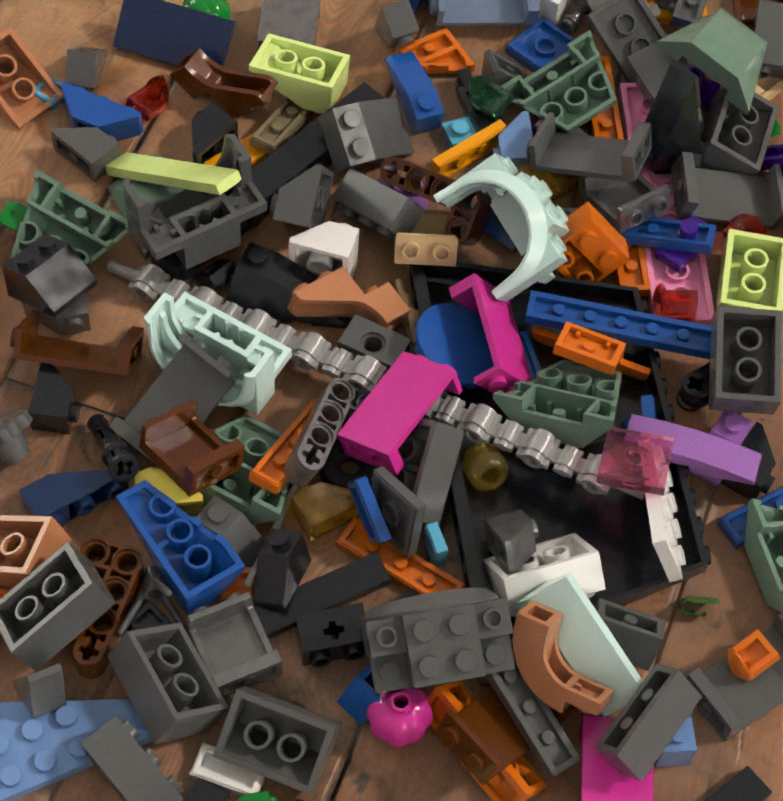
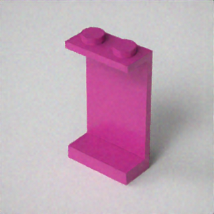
(500, 332)
(395, 410)
(598, 777)

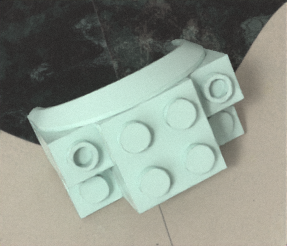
(525, 214)
(253, 354)

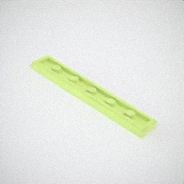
(174, 173)

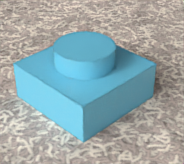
(457, 130)

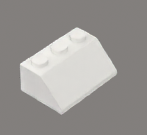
(550, 561)

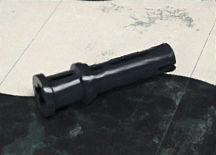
(114, 451)

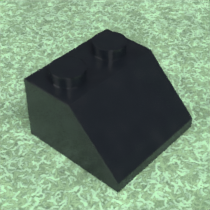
(48, 275)

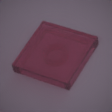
(635, 460)

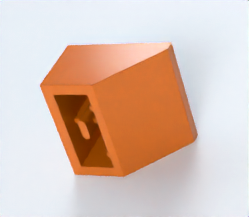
(592, 246)

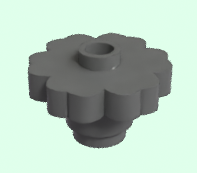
(12, 441)

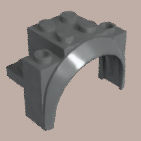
(193, 221)
(437, 638)

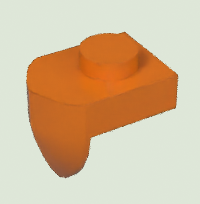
(751, 656)

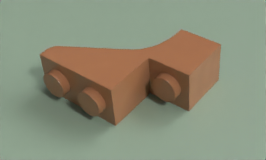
(339, 296)

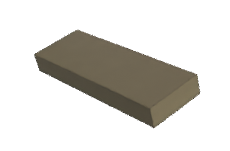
(279, 126)

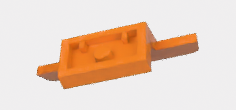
(590, 350)

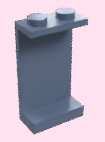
(484, 12)

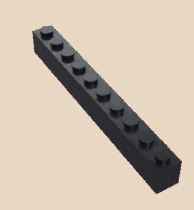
(276, 170)

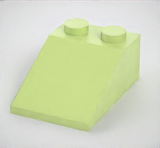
(304, 72)

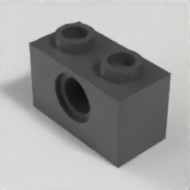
(367, 335)

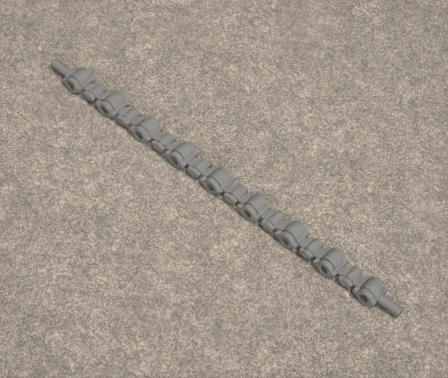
(310, 350)

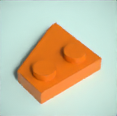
(440, 53)

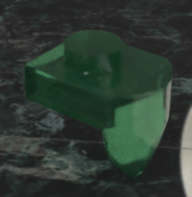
(489, 96)

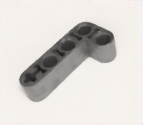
(320, 430)

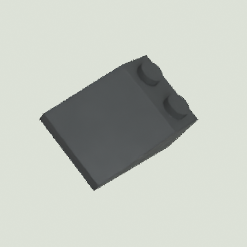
(365, 133)

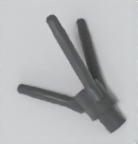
(152, 590)

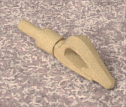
(412, 316)

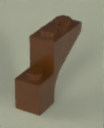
(231, 88)

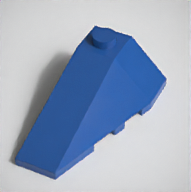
(185, 552)

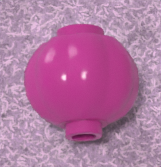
(400, 716)

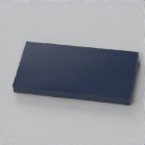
(171, 31)

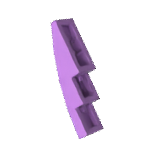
(702, 451)

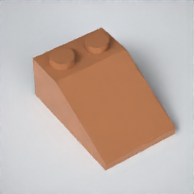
(18, 77)
(26, 545)

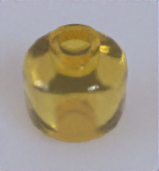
(485, 466)

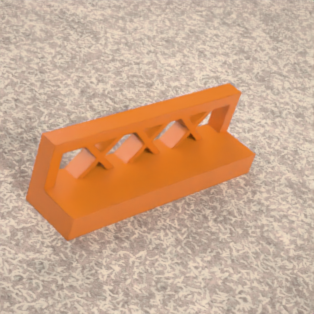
(507, 784)

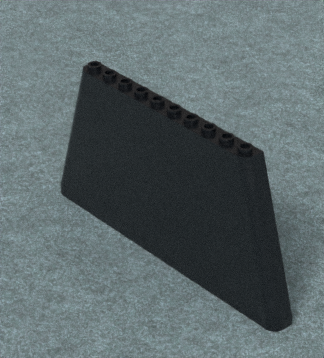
(611, 522)

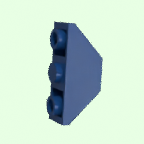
(91, 110)

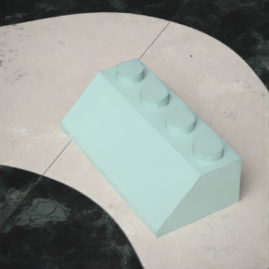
(586, 640)

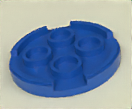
(455, 338)

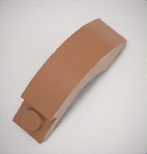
(544, 667)

